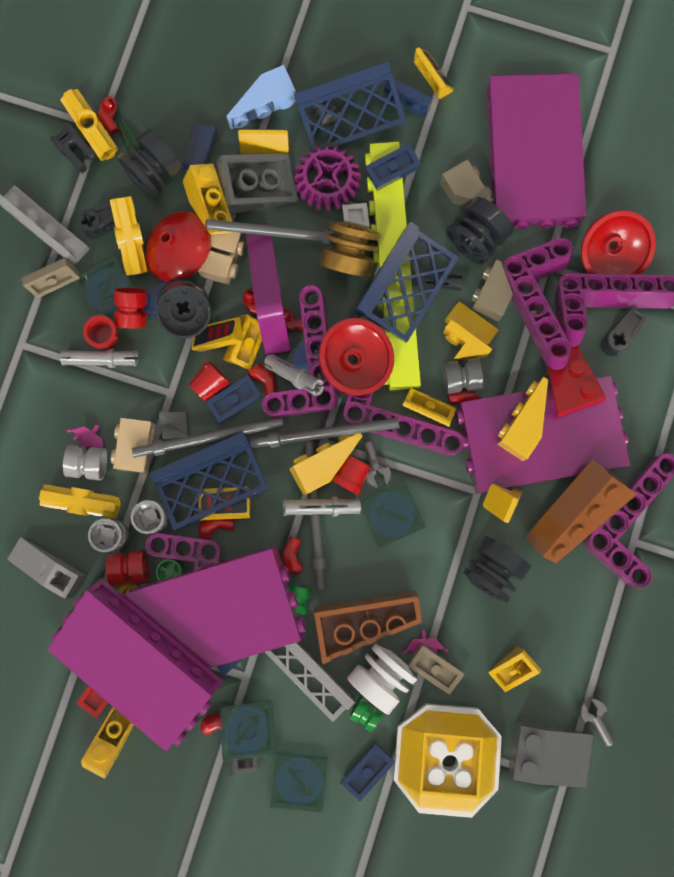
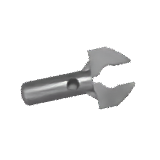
(375, 465)
(597, 720)

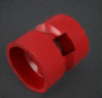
(130, 307)
(127, 568)

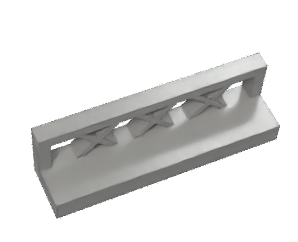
(43, 225)
(320, 673)

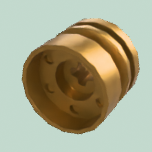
(350, 248)

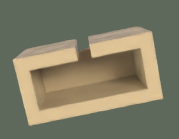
(222, 258)
(132, 434)

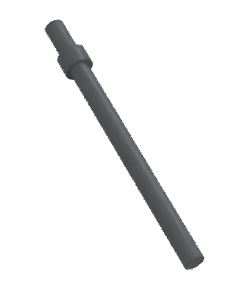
(267, 230)
(277, 439)
(159, 447)
(318, 564)

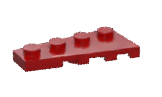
(574, 385)

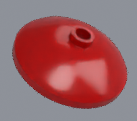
(177, 246)
(632, 249)
(368, 347)

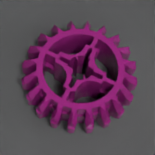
(341, 163)

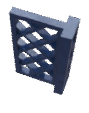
(344, 86)
(391, 267)
(197, 463)

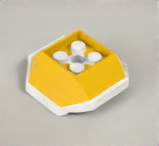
(430, 737)

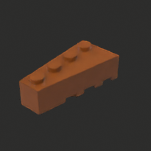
(579, 511)
(363, 621)

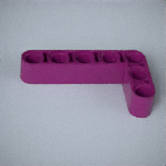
(607, 291)
(267, 294)
(534, 300)
(312, 337)
(416, 426)
(626, 518)
(196, 553)

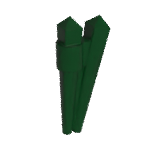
(128, 136)

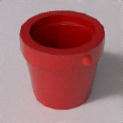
(101, 332)
(208, 381)
(352, 474)

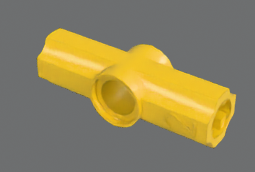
(82, 115)
(128, 235)
(80, 501)

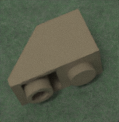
(464, 184)
(495, 293)

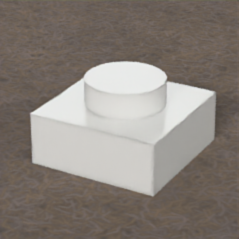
(356, 213)

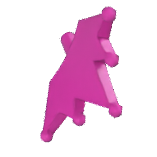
(87, 437)
(432, 643)

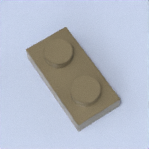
(50, 278)
(435, 668)

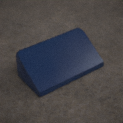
(200, 146)

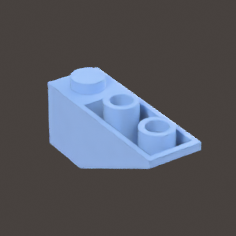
(267, 94)

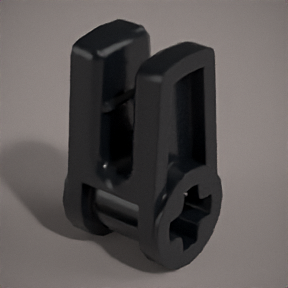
(69, 140)
(102, 220)
(623, 332)

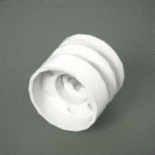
(382, 678)

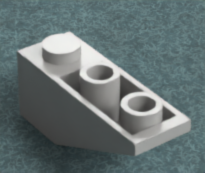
(46, 569)

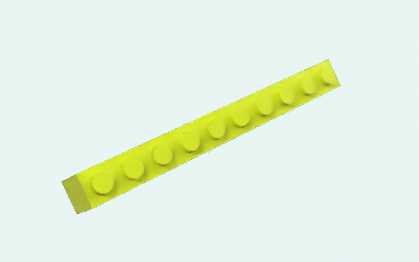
(390, 221)

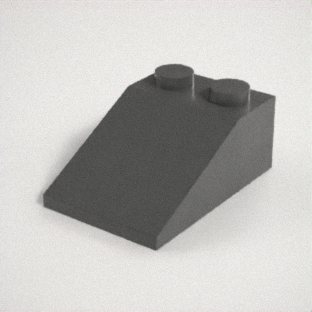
(256, 181)
(549, 755)

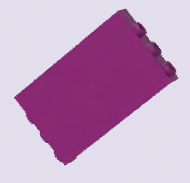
(537, 149)
(565, 443)
(226, 608)
(134, 665)

